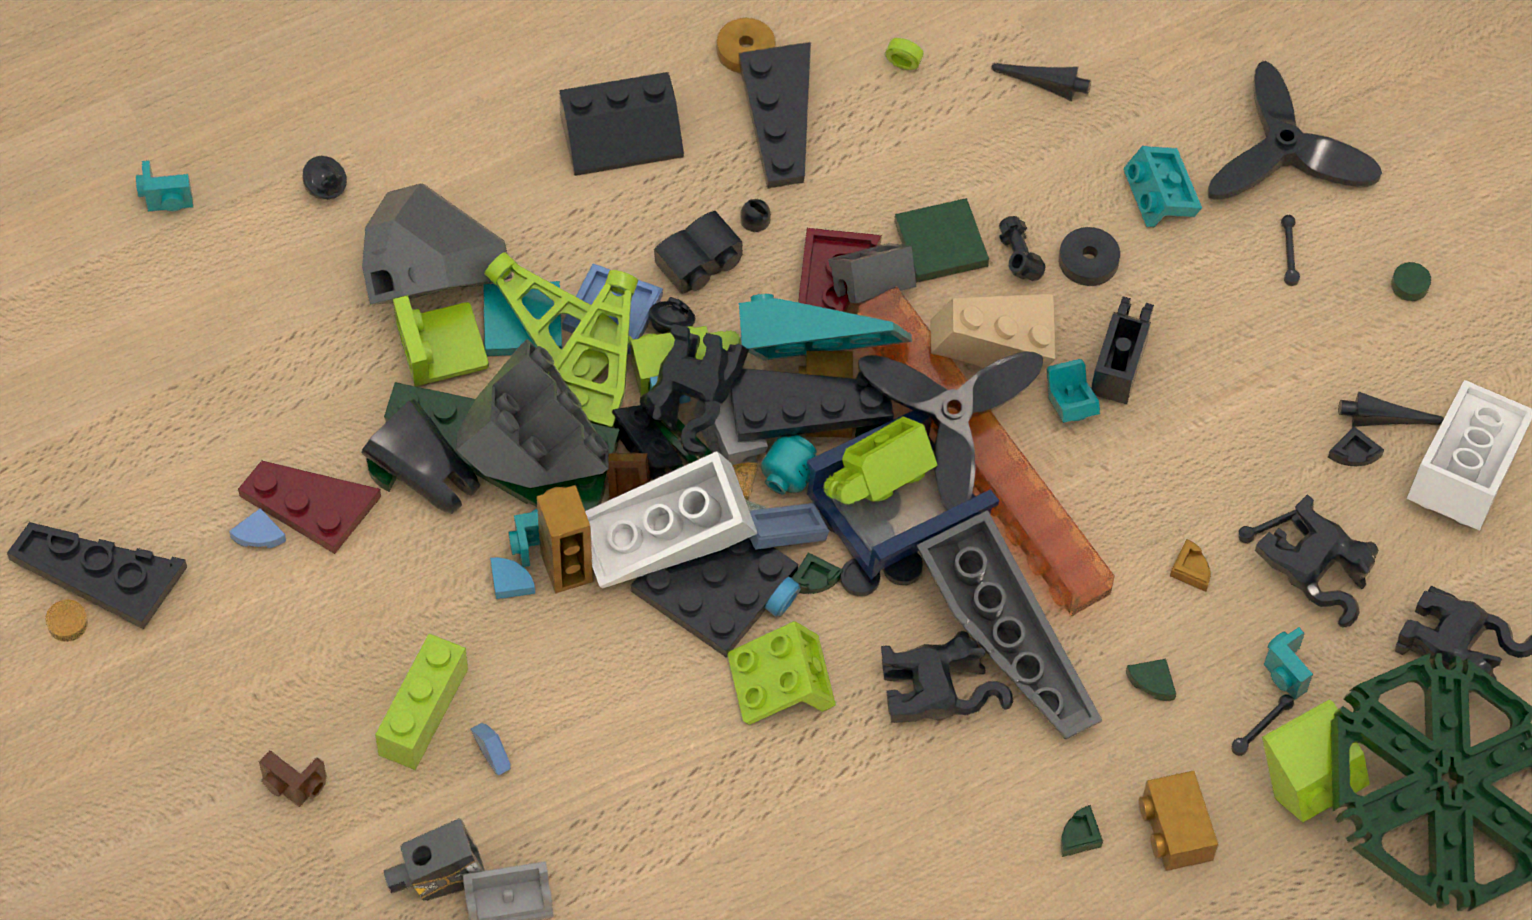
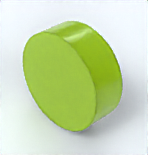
(904, 53)

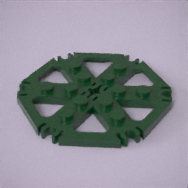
(1423, 792)

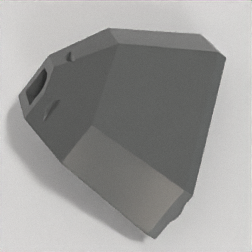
(424, 246)
(530, 426)

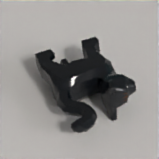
(703, 379)
(1315, 554)
(1457, 631)
(933, 688)

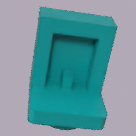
(164, 192)
(1070, 391)
(525, 535)
(1284, 665)

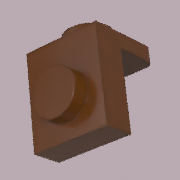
(626, 472)
(285, 780)

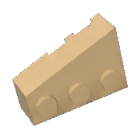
(995, 327)

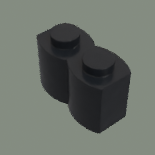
(698, 252)

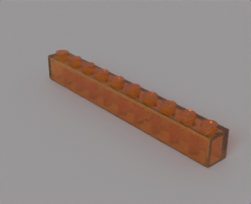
(1026, 504)

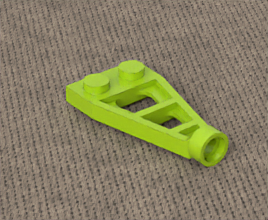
(591, 362)
(595, 398)

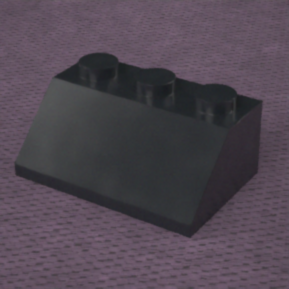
(621, 123)

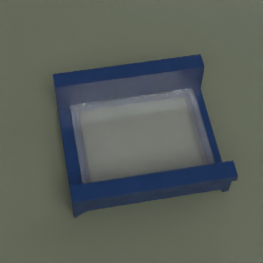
(890, 528)

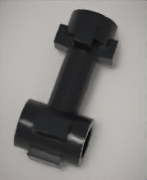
(1022, 262)

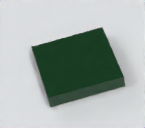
(942, 239)

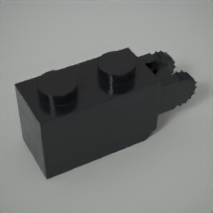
(1121, 353)

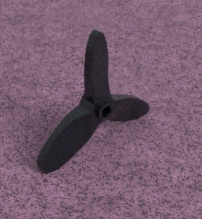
(1289, 146)
(980, 394)

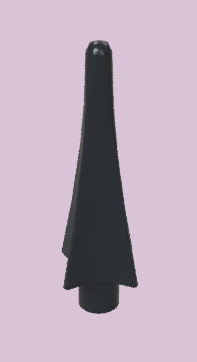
(1058, 80)
(1373, 411)

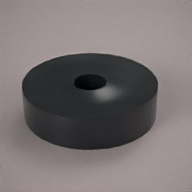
(1085, 270)

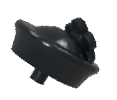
(324, 177)
(670, 312)

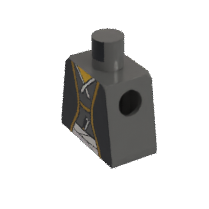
(436, 862)

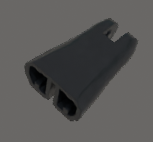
(421, 457)

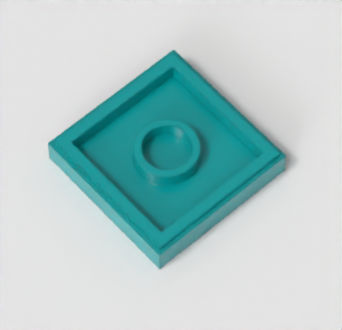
(502, 327)

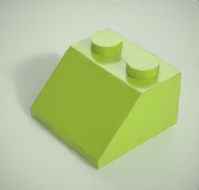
(1302, 762)

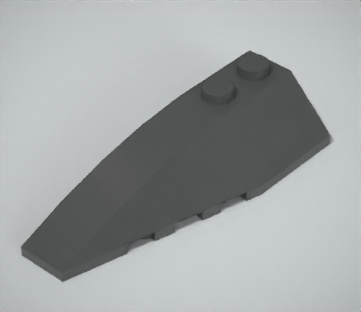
(1006, 620)

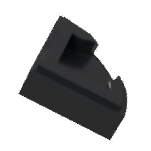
(1355, 449)

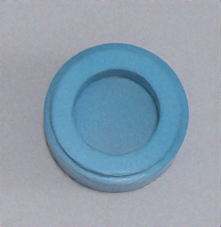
(783, 597)

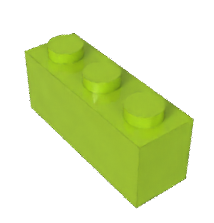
(421, 701)

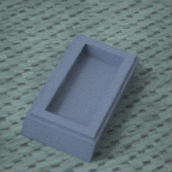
(788, 526)

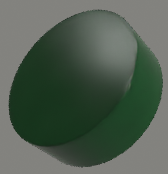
(1411, 281)

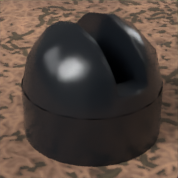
(752, 219)

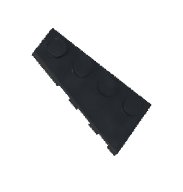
(778, 104)
(795, 404)
(109, 576)

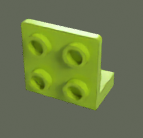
(439, 341)
(780, 672)

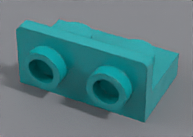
(1161, 184)

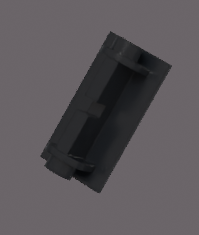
(642, 434)

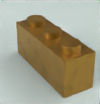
(565, 538)

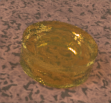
(66, 620)

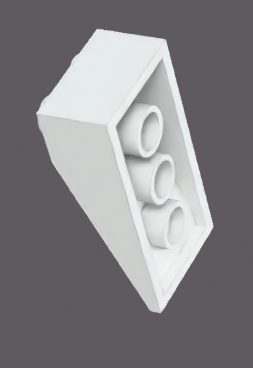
(1470, 455)
(669, 521)

